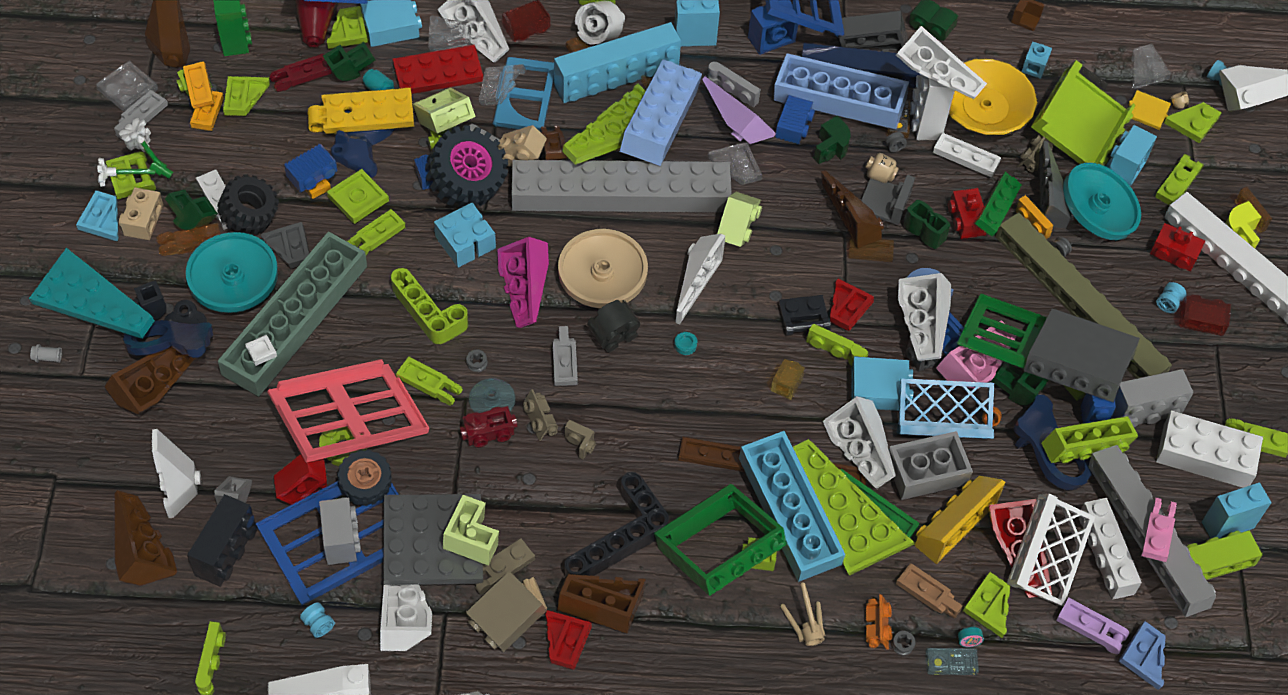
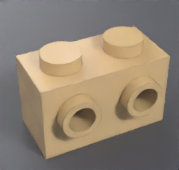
(522, 144)
(141, 213)

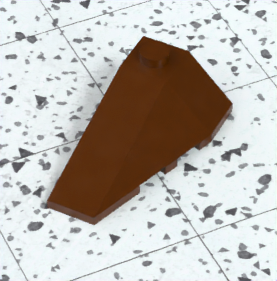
(167, 33)
(855, 215)
(147, 380)
(138, 551)

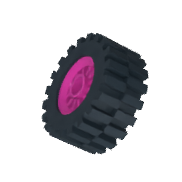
(455, 178)

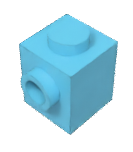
(1036, 60)

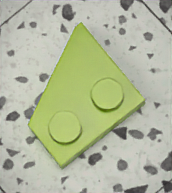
(348, 28)
(243, 94)

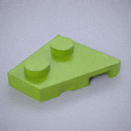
(1194, 121)
(990, 604)

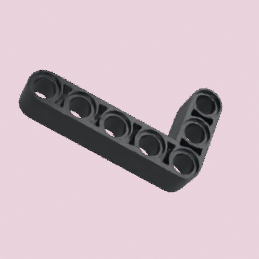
(623, 536)

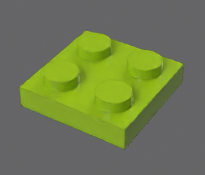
(357, 196)

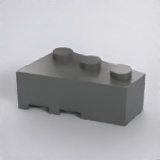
(875, 32)

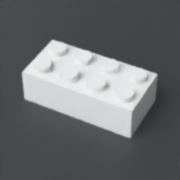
(930, 108)
(1209, 449)

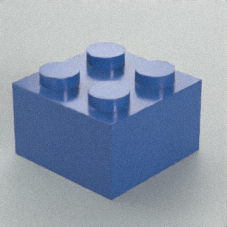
(771, 32)

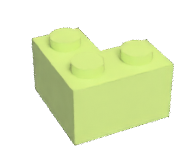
(737, 217)
(466, 533)

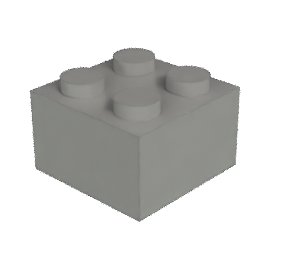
(339, 531)

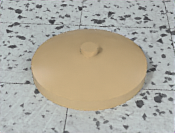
(602, 267)

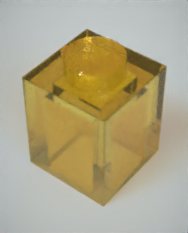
(788, 379)

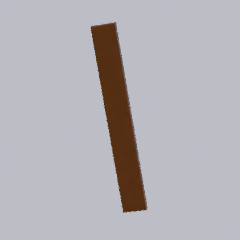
(727, 456)

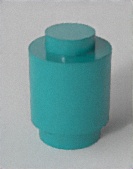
(376, 80)

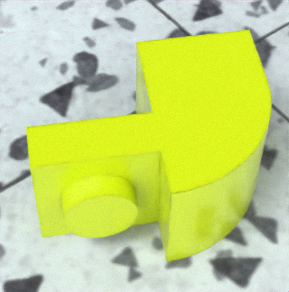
(1243, 221)

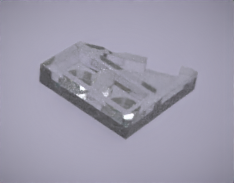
(448, 34)
(1148, 67)
(498, 83)
(742, 162)

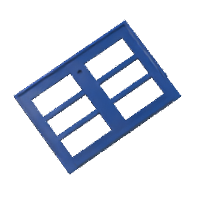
(812, 22)
(298, 509)

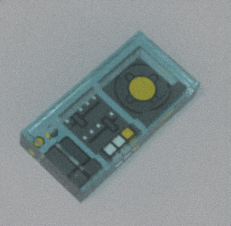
(952, 661)

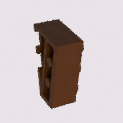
(602, 600)

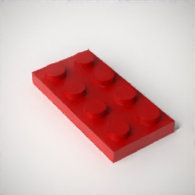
(438, 69)

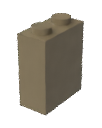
(505, 612)

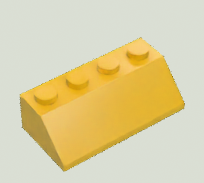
(959, 517)

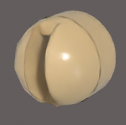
(1180, 100)

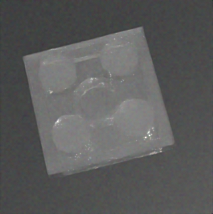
(126, 85)

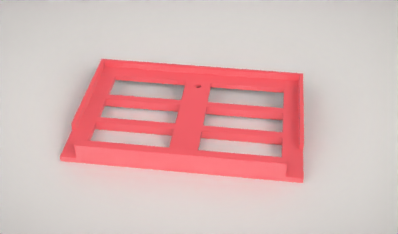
(333, 382)

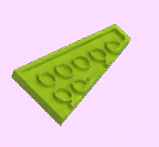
(607, 131)
(856, 520)

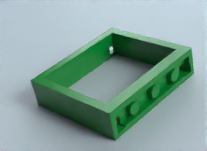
(706, 514)

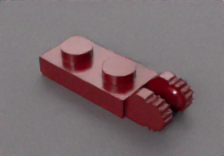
(300, 72)

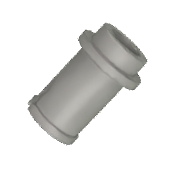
(45, 353)

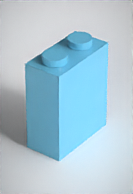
(390, 21)
(697, 22)
(880, 381)
(1236, 511)

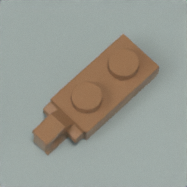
(928, 591)

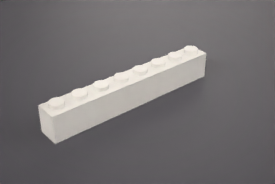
(1232, 253)

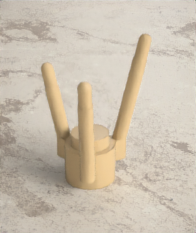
(813, 630)

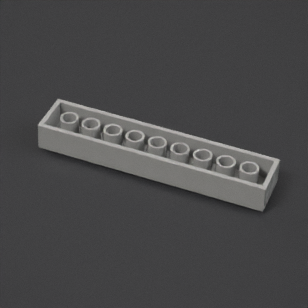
(620, 186)

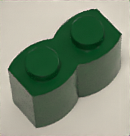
(934, 19)
(927, 224)

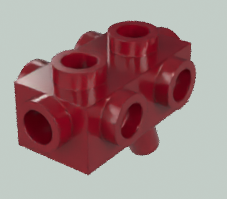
(488, 426)

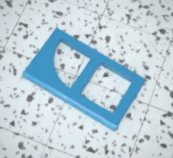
(506, 115)

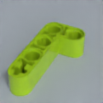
(423, 304)

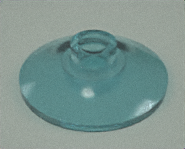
(481, 401)

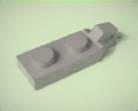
(145, 108)
(564, 359)

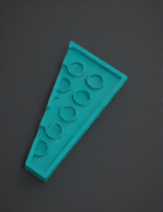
(83, 293)

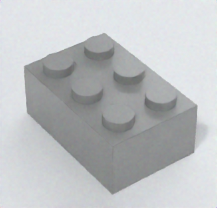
(1152, 397)
(930, 465)

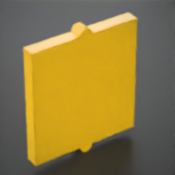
(1149, 109)

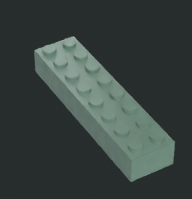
(294, 311)

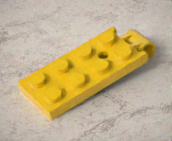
(369, 111)

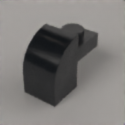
(151, 299)

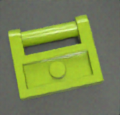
(125, 183)

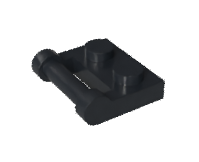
(801, 310)

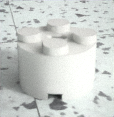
(599, 22)

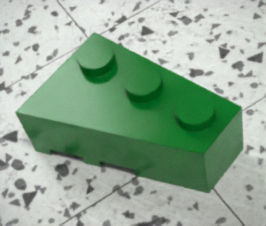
(232, 26)

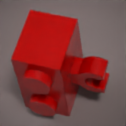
(966, 207)
(1177, 247)
(300, 479)

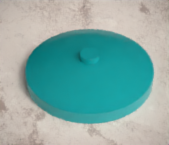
(1102, 201)
(231, 272)

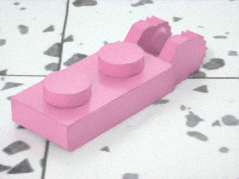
(1159, 532)

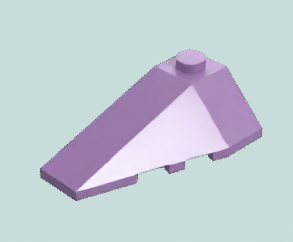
(738, 117)

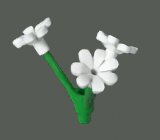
(135, 137)

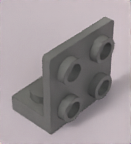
(888, 199)

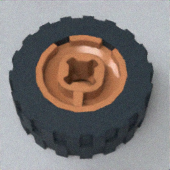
(364, 477)

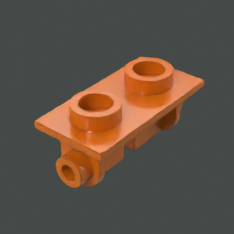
(881, 631)

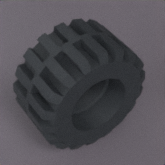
(251, 191)

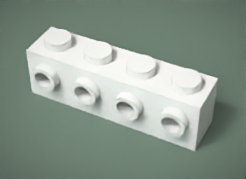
(1110, 550)

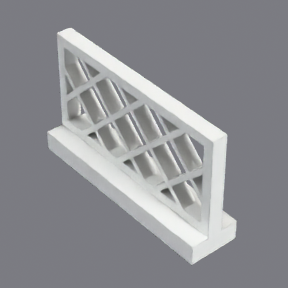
(1035, 537)

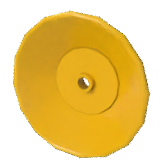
(1001, 105)

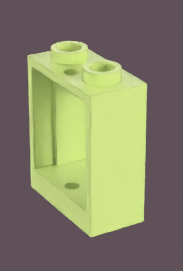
(448, 110)

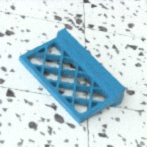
(930, 428)

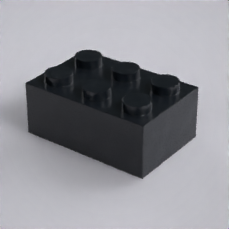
(222, 540)

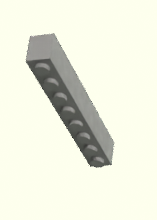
(1134, 505)

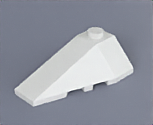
(484, 26)
(935, 61)
(1252, 85)
(702, 263)
(926, 312)
(862, 439)
(176, 474)
(404, 617)
(333, 681)

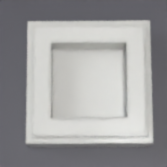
(261, 350)

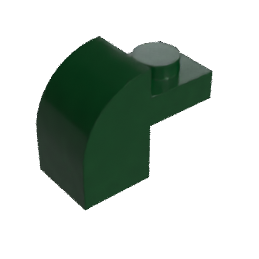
(347, 65)
(835, 140)
(190, 212)
(1020, 386)

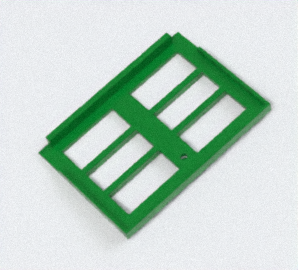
(1029, 336)

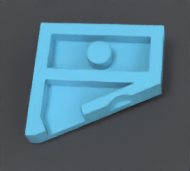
(100, 216)

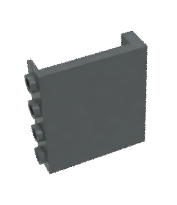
(1081, 354)

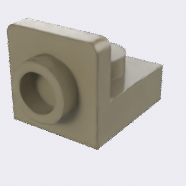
(580, 436)

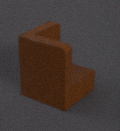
(1028, 14)

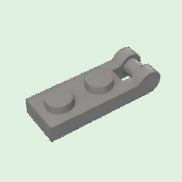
(734, 84)

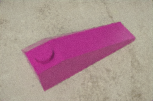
(524, 272)

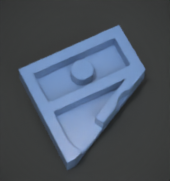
(1145, 654)

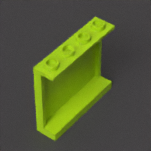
(1082, 118)

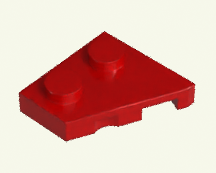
(849, 305)
(566, 638)

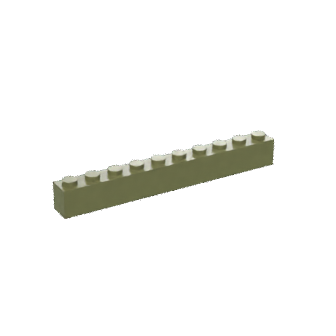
(1075, 290)

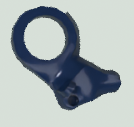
(355, 148)
(185, 338)
(1033, 429)

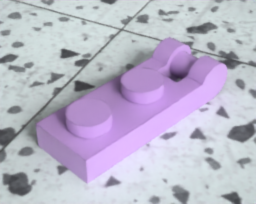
(1093, 625)

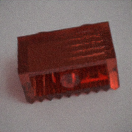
(526, 20)
(1205, 314)

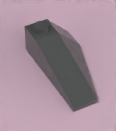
(1051, 189)

